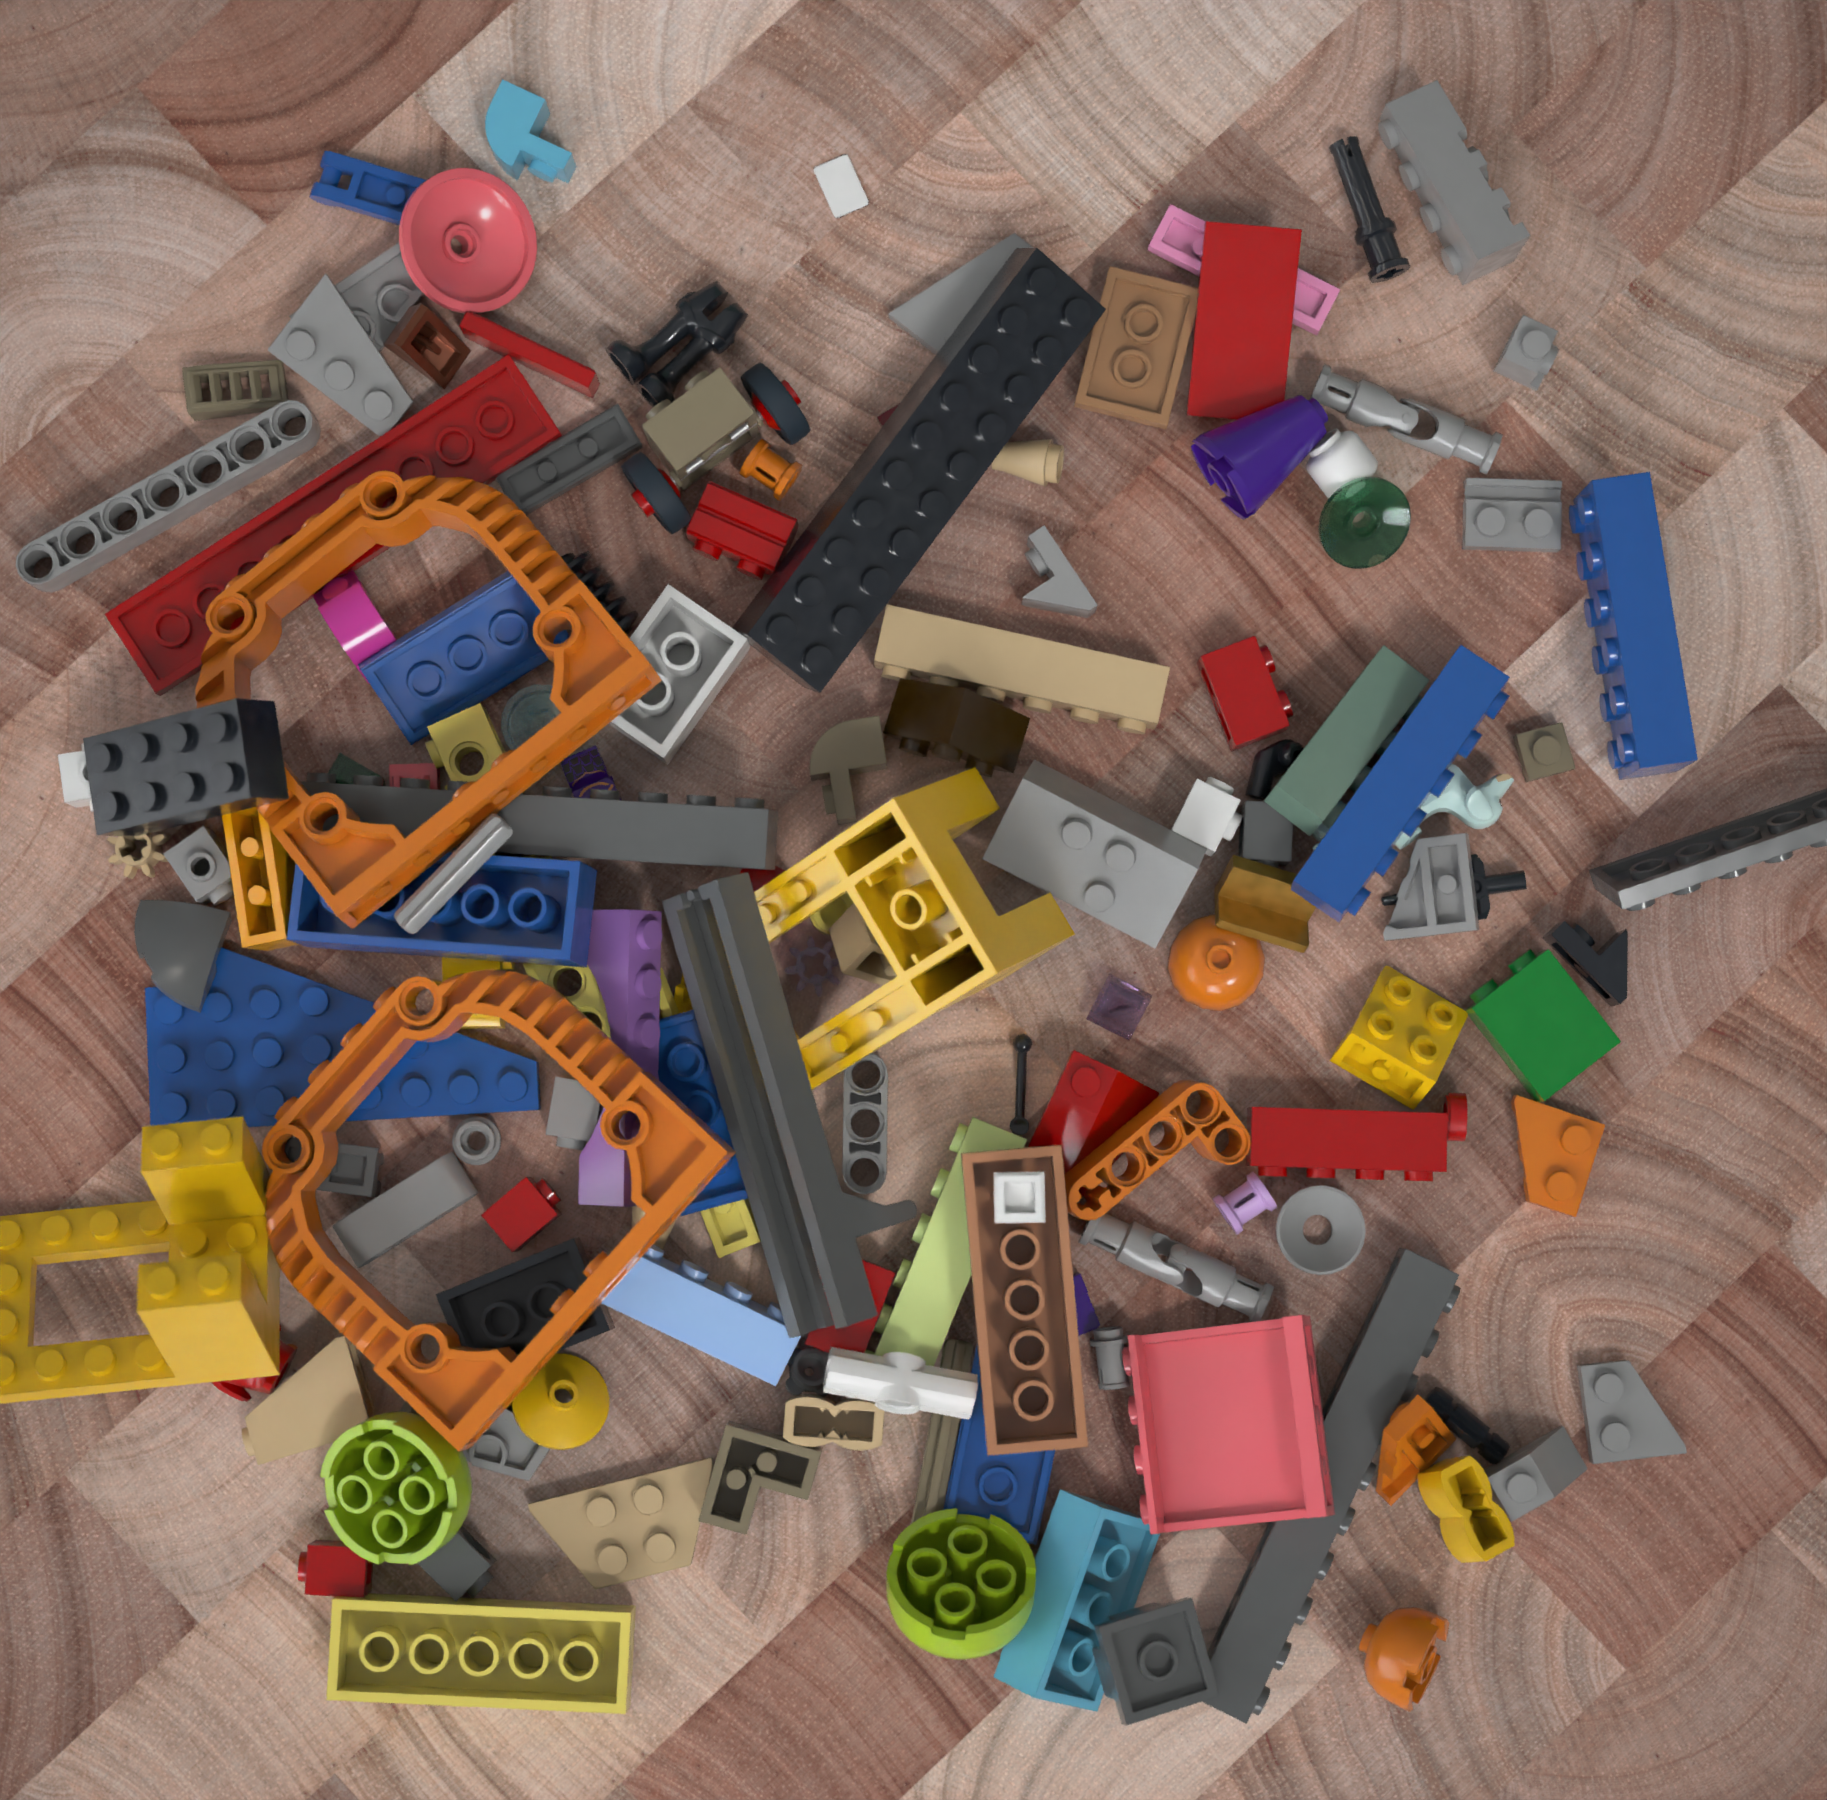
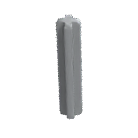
(453, 873)

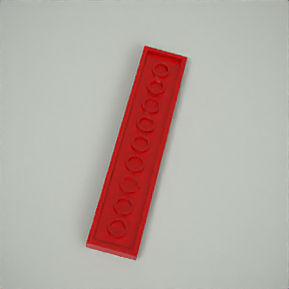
(466, 434)

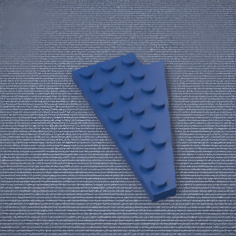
(270, 1031)

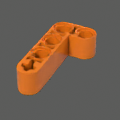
(1144, 1158)

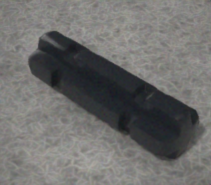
(1467, 1426)

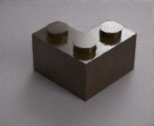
(956, 726)

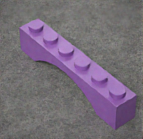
(627, 969)

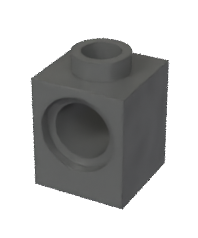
(1264, 835)
(460, 1565)

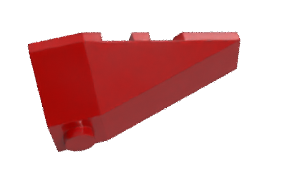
(1088, 1108)

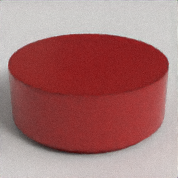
(1456, 1106)

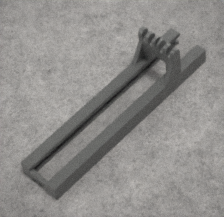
(826, 1215)

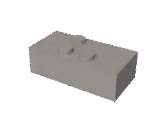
(1094, 853)

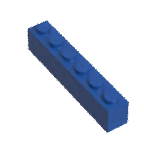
(1401, 783)

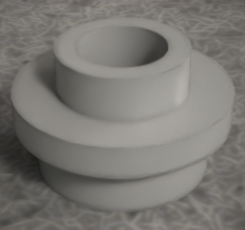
(461, 1137)

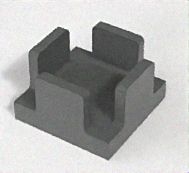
(1154, 1660)

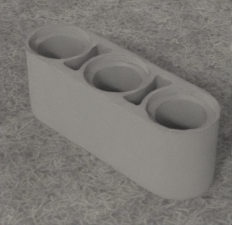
(871, 1147)
(405, 1209)

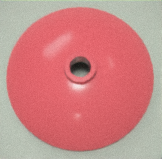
(493, 234)

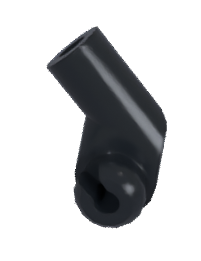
(1270, 763)

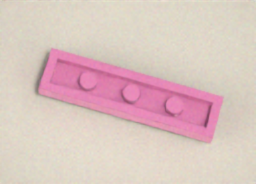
(1181, 241)

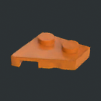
(1555, 1154)
(1410, 1446)

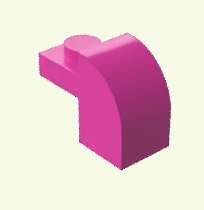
(354, 618)

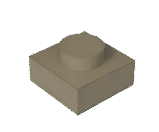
(1544, 752)

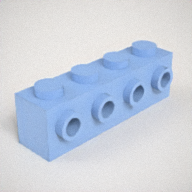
(705, 1314)

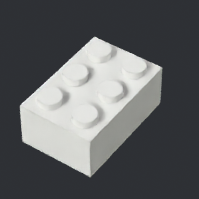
(693, 659)

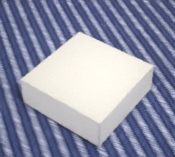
(1019, 1197)

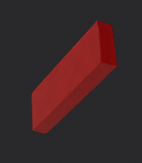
(530, 354)

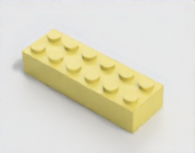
(481, 1653)

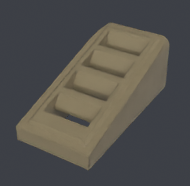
(215, 373)

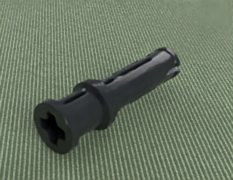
(1374, 229)

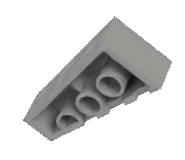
(1451, 184)

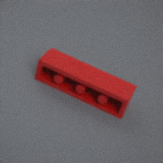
(1347, 1140)

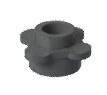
(798, 1380)

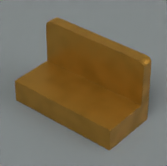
(1261, 905)

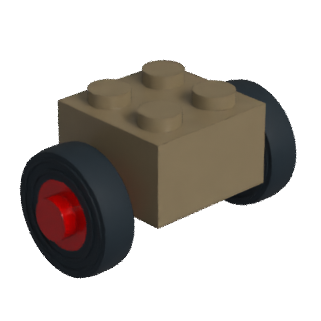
(704, 431)

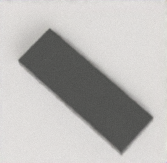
(570, 460)

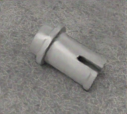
(1109, 1349)

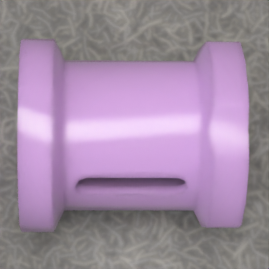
(1238, 1214)

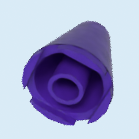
(1259, 451)

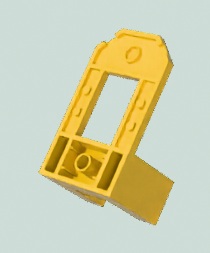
(918, 908)
(205, 1308)

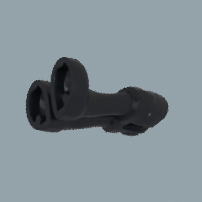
(689, 320)

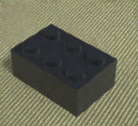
(516, 1300)

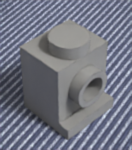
(1528, 353)

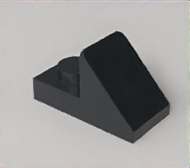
(1601, 970)

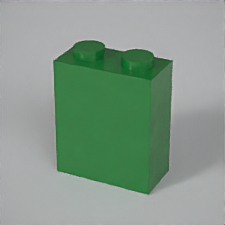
(1541, 1024)

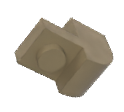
(843, 751)

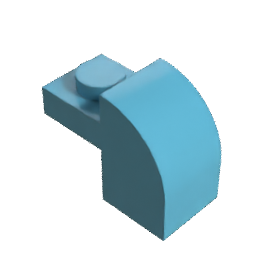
(513, 132)

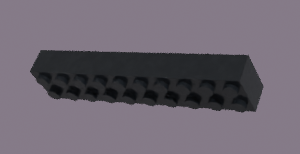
(919, 468)

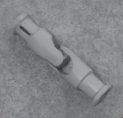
(1374, 406)
(1208, 1281)

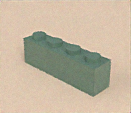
(1347, 741)

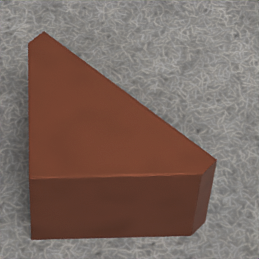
(427, 345)

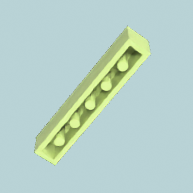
(941, 1265)

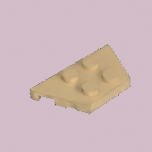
(630, 1523)

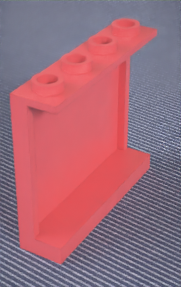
(1228, 1425)

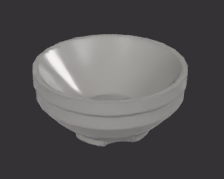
(1346, 1230)

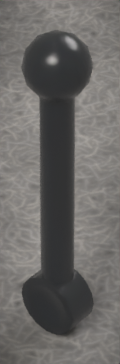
(1022, 1044)

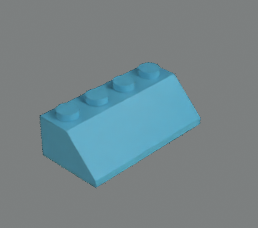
(1084, 1573)

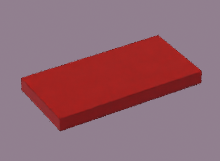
(1243, 319)

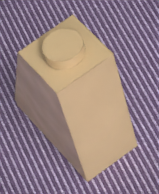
(311, 1405)

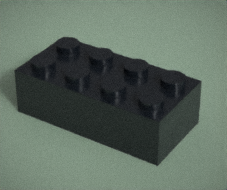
(186, 767)

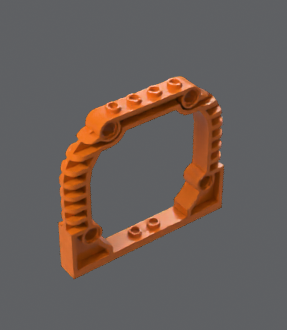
(594, 672)
(668, 1162)

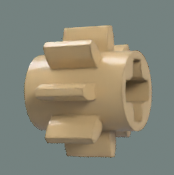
(151, 853)

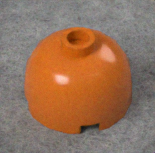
(1215, 965)
(1403, 1654)

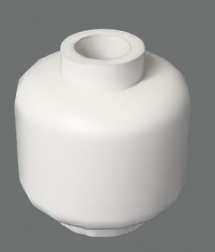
(1339, 460)

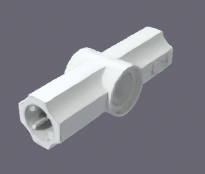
(900, 1383)

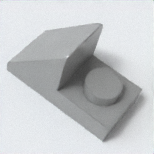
(1064, 589)

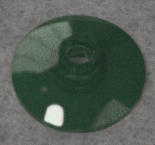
(1376, 534)

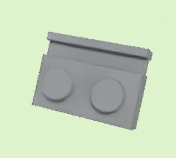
(1512, 515)

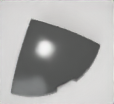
(181, 947)

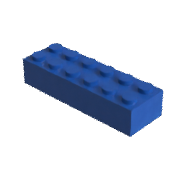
(1633, 627)
(502, 913)

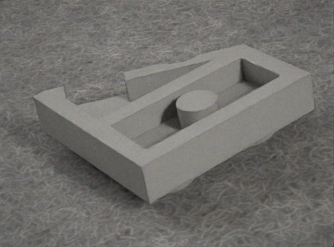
(1437, 891)
(1623, 1415)

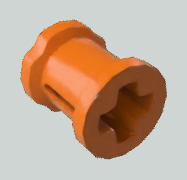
(770, 469)

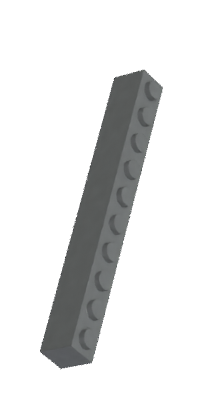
(583, 826)
(1354, 1416)

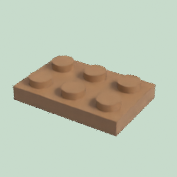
(1137, 348)

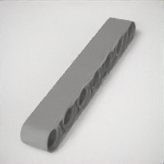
(145, 497)

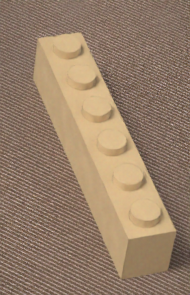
(1021, 668)

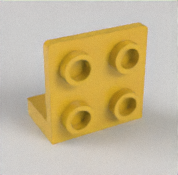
(1400, 1038)

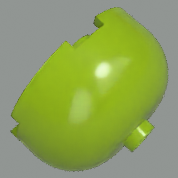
(395, 1488)
(960, 1583)

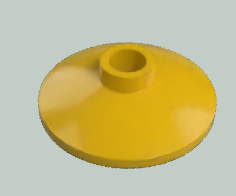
(557, 1423)

